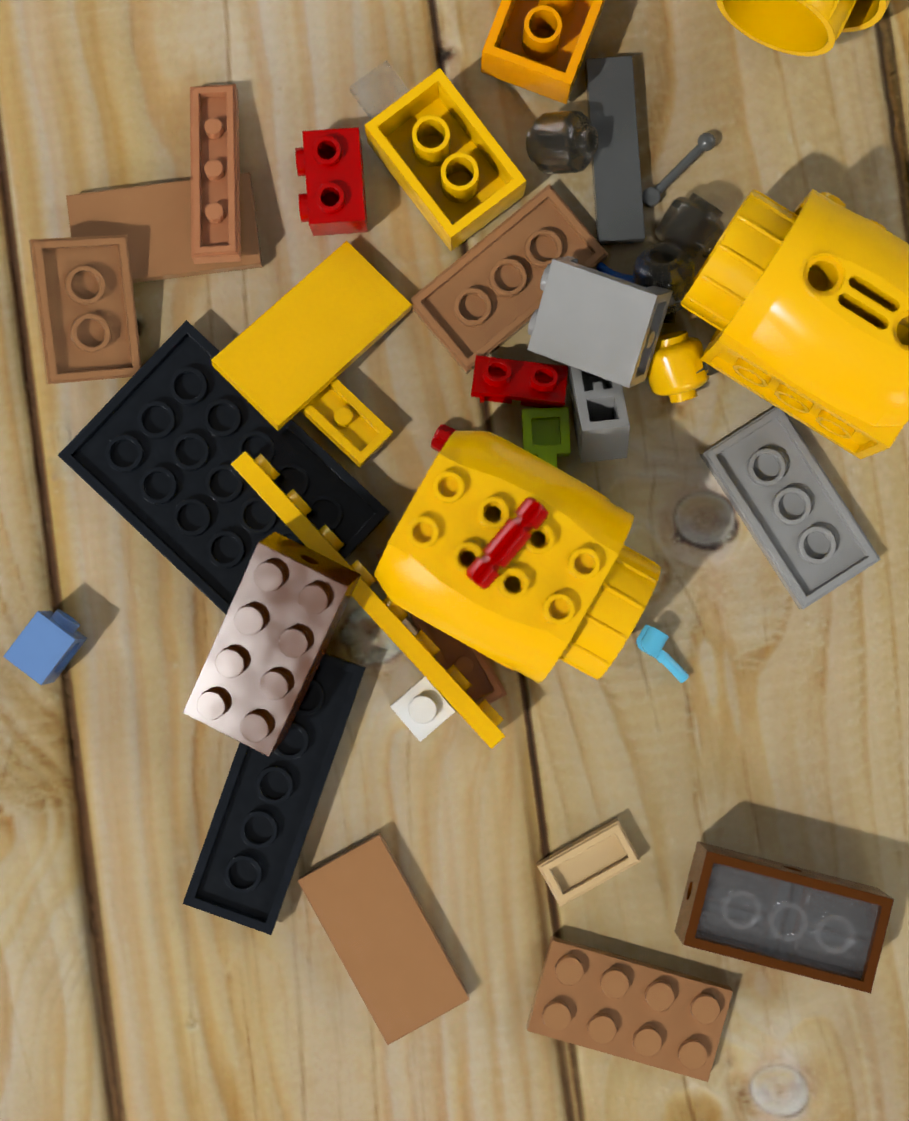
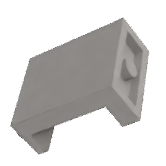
(597, 322)

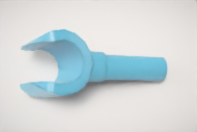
(651, 642)

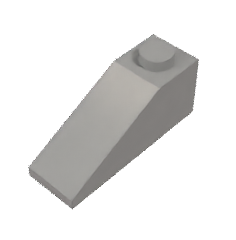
(598, 417)

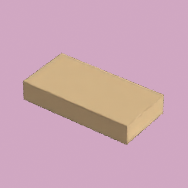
(588, 862)

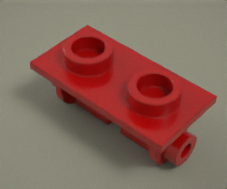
(525, 381)

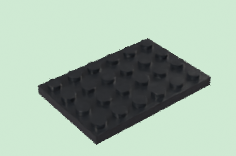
(167, 469)

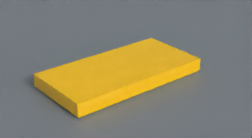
(311, 335)

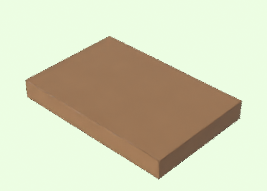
(86, 308)

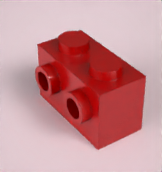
(333, 181)

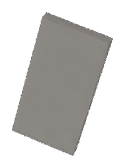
(790, 507)

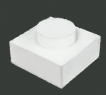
(422, 708)

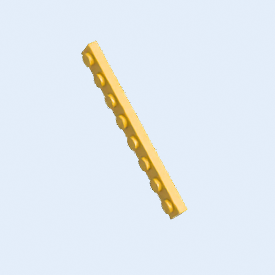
(387, 615)

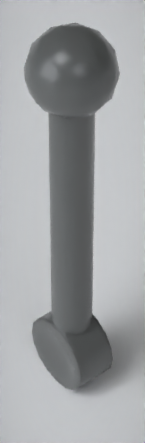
(651, 195)

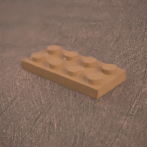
(629, 1008)

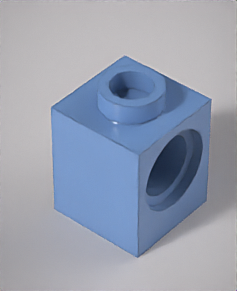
(46, 645)

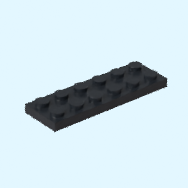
(272, 805)

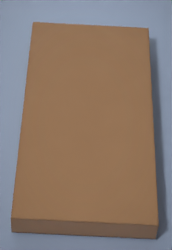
(160, 227)
(497, 282)
(383, 938)

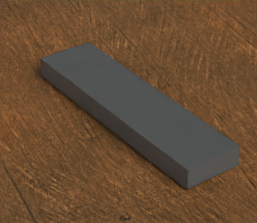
(617, 158)

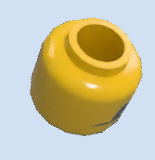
(677, 367)

